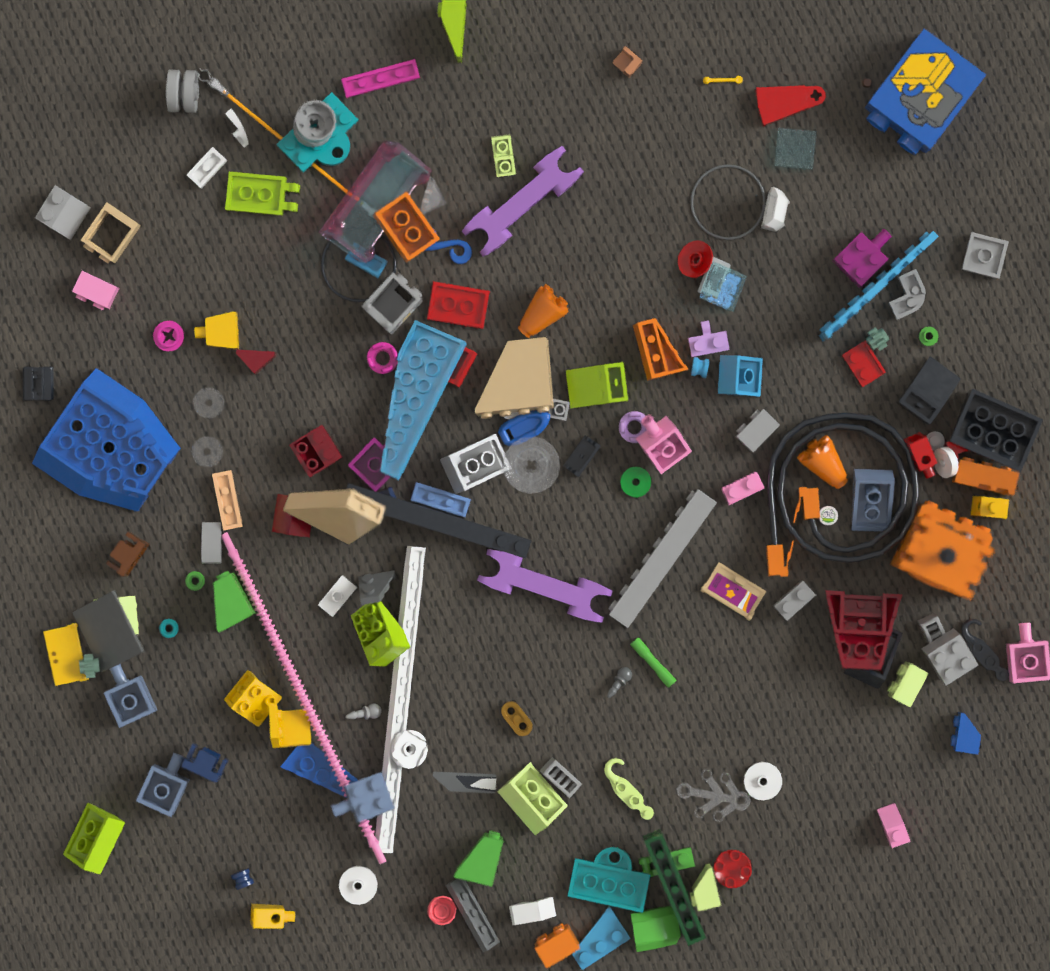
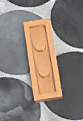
(227, 500)

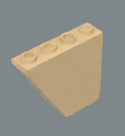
(519, 381)
(337, 513)

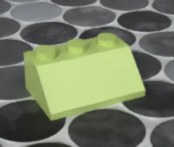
(532, 799)

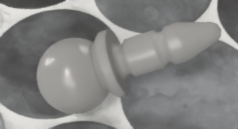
(372, 711)

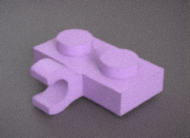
(708, 342)

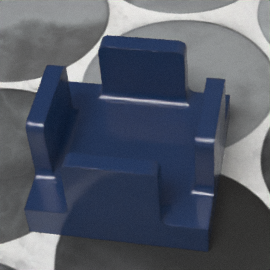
(204, 763)

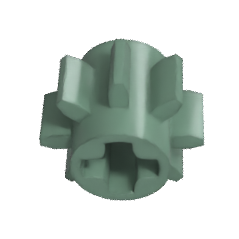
(877, 339)
(89, 666)

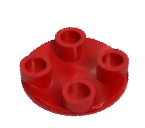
(732, 868)

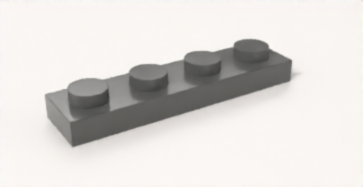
(472, 914)

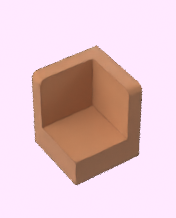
(627, 62)

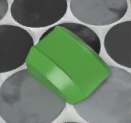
(655, 928)

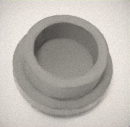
(936, 440)

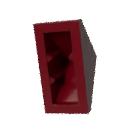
(255, 359)

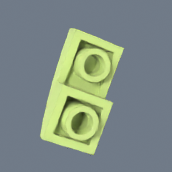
(503, 155)

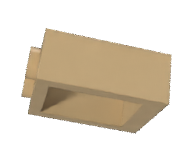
(97, 223)

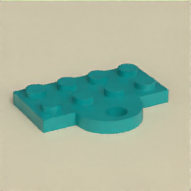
(305, 156)
(610, 881)

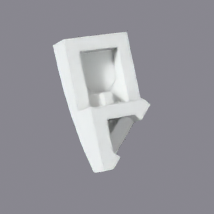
(240, 133)

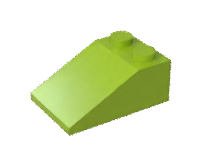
(453, 20)

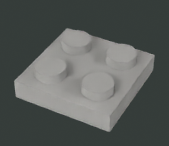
(984, 255)

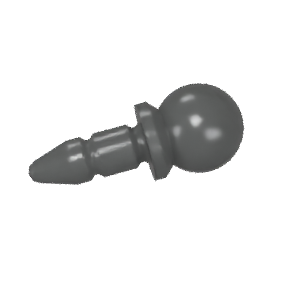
(623, 675)

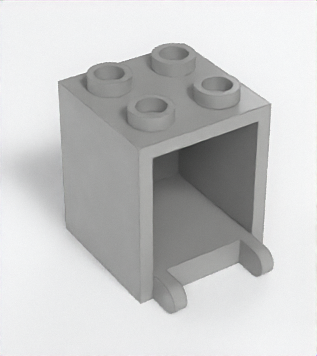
(388, 306)

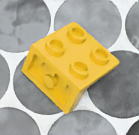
(251, 698)
(288, 727)

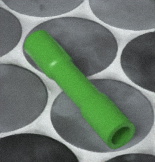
(645, 653)

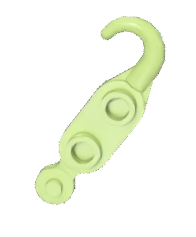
(627, 791)

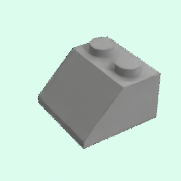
(62, 212)

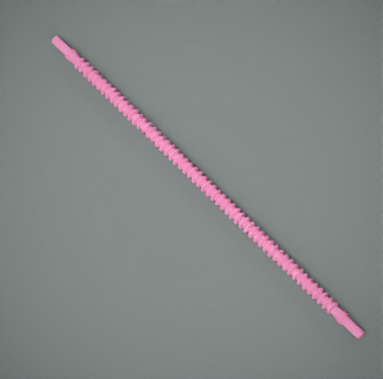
(233, 553)

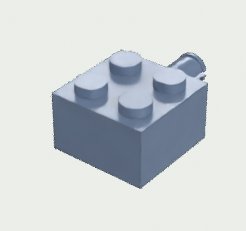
(129, 698)
(164, 787)
(365, 798)

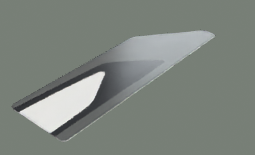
(467, 782)

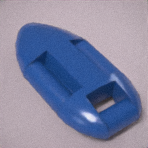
(524, 426)

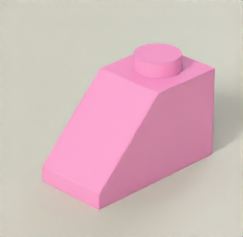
(893, 825)

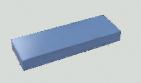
(440, 499)

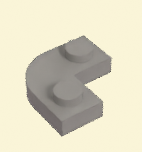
(913, 296)

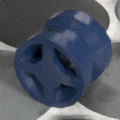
(242, 879)

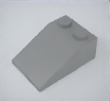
(474, 464)

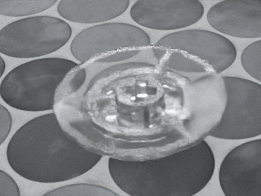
(546, 465)

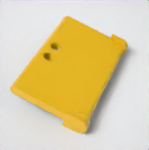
(64, 654)

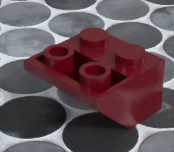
(316, 451)

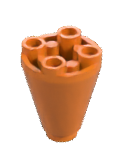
(542, 311)
(824, 461)

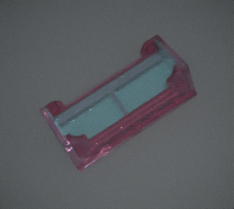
(384, 179)

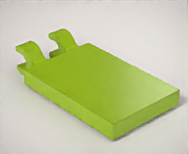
(259, 194)

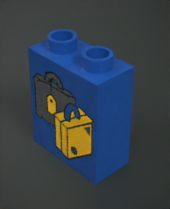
(923, 93)

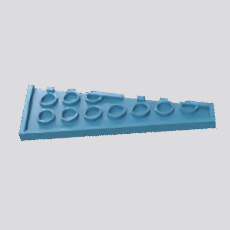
(872, 289)

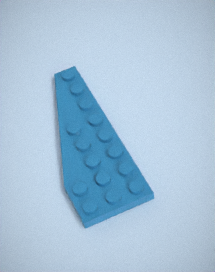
(420, 379)

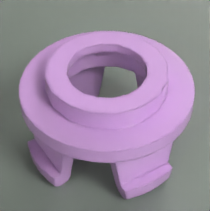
(638, 416)

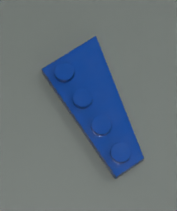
(312, 764)

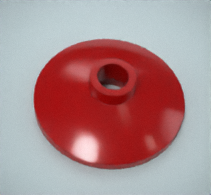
(690, 254)

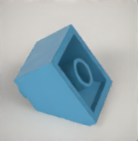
(740, 375)

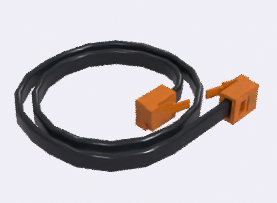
(810, 497)

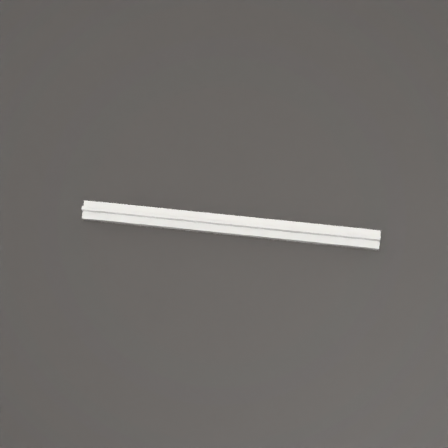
(401, 689)

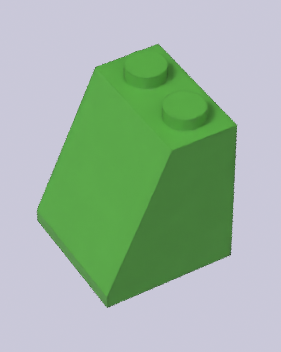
(230, 601)
(482, 860)

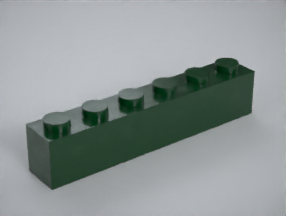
(674, 887)

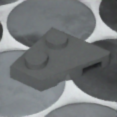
(374, 586)

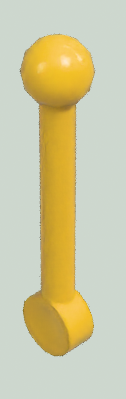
(706, 80)

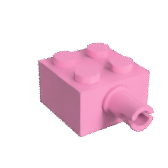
(662, 443)
(1028, 658)

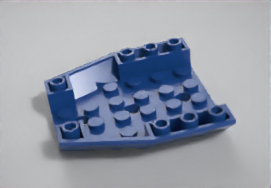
(107, 415)

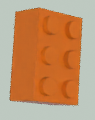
(406, 227)

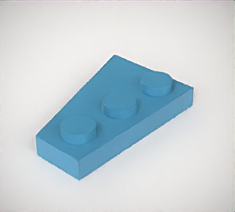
(601, 939)

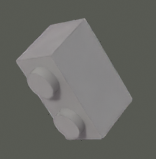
(756, 430)
(794, 600)

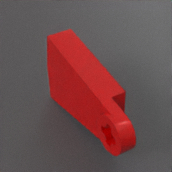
(785, 101)

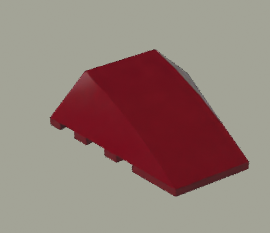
(862, 627)

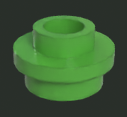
(922, 336)
(190, 576)

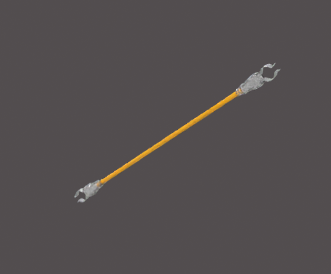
(215, 84)

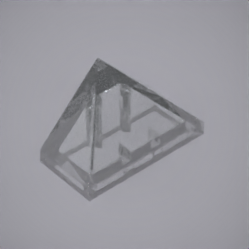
(432, 198)

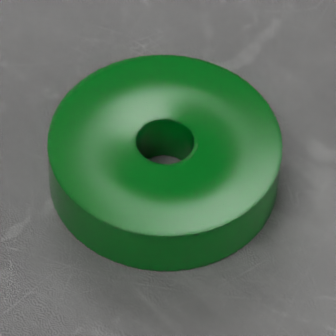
(644, 482)

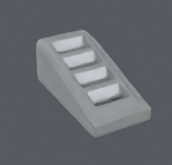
(927, 621)
(549, 766)

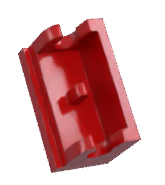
(462, 367)

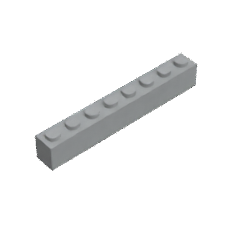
(662, 558)

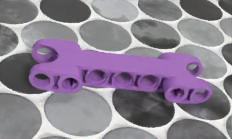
(548, 180)
(513, 575)

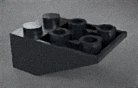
(928, 391)

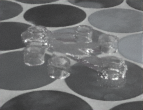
(716, 795)

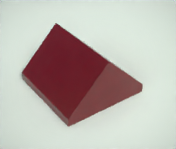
(287, 523)

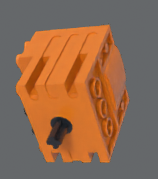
(943, 550)

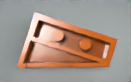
(656, 350)
(986, 476)

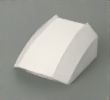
(775, 210)

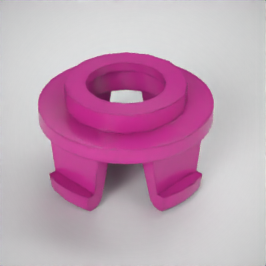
(374, 350)

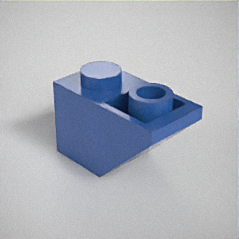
(966, 735)

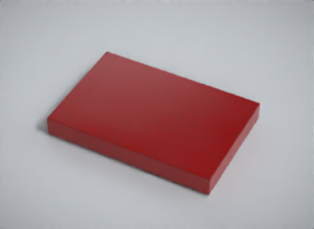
(458, 305)

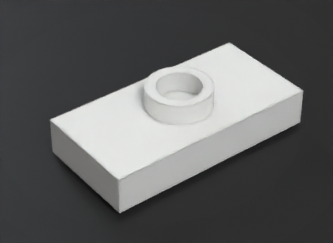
(337, 596)

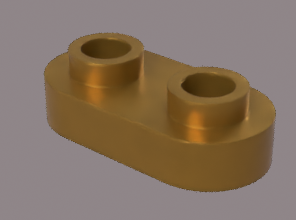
(516, 718)

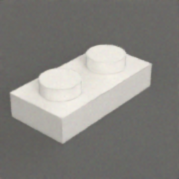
(206, 167)

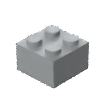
(949, 656)

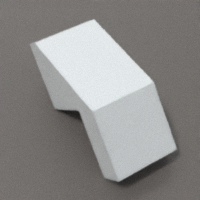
(532, 911)

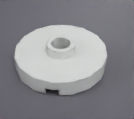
(417, 749)
(752, 781)
(363, 876)

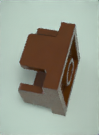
(127, 554)

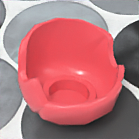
(441, 910)

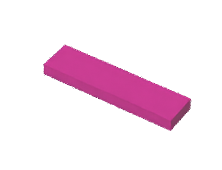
(380, 78)

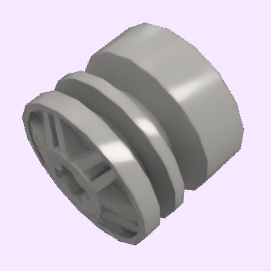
(314, 113)

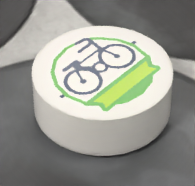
(828, 515)

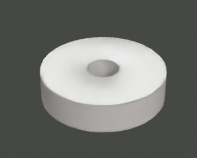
(946, 462)

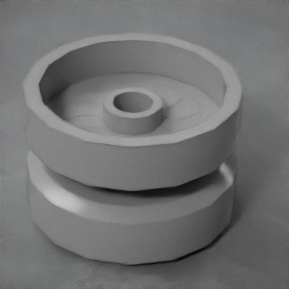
(182, 91)

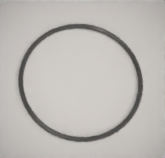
(692, 207)

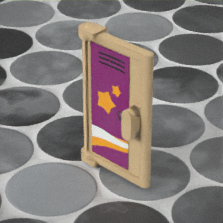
(738, 594)

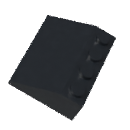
(995, 430)

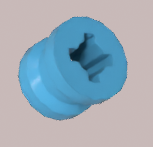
(700, 367)

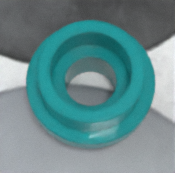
(162, 628)

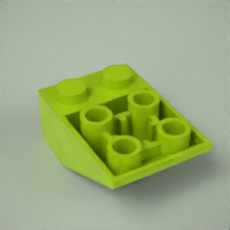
(597, 385)
(379, 634)

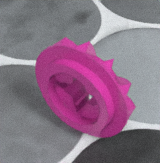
(159, 337)

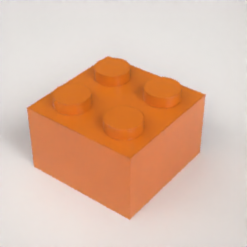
(556, 945)

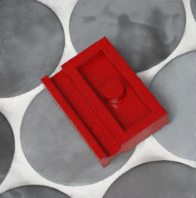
(863, 363)

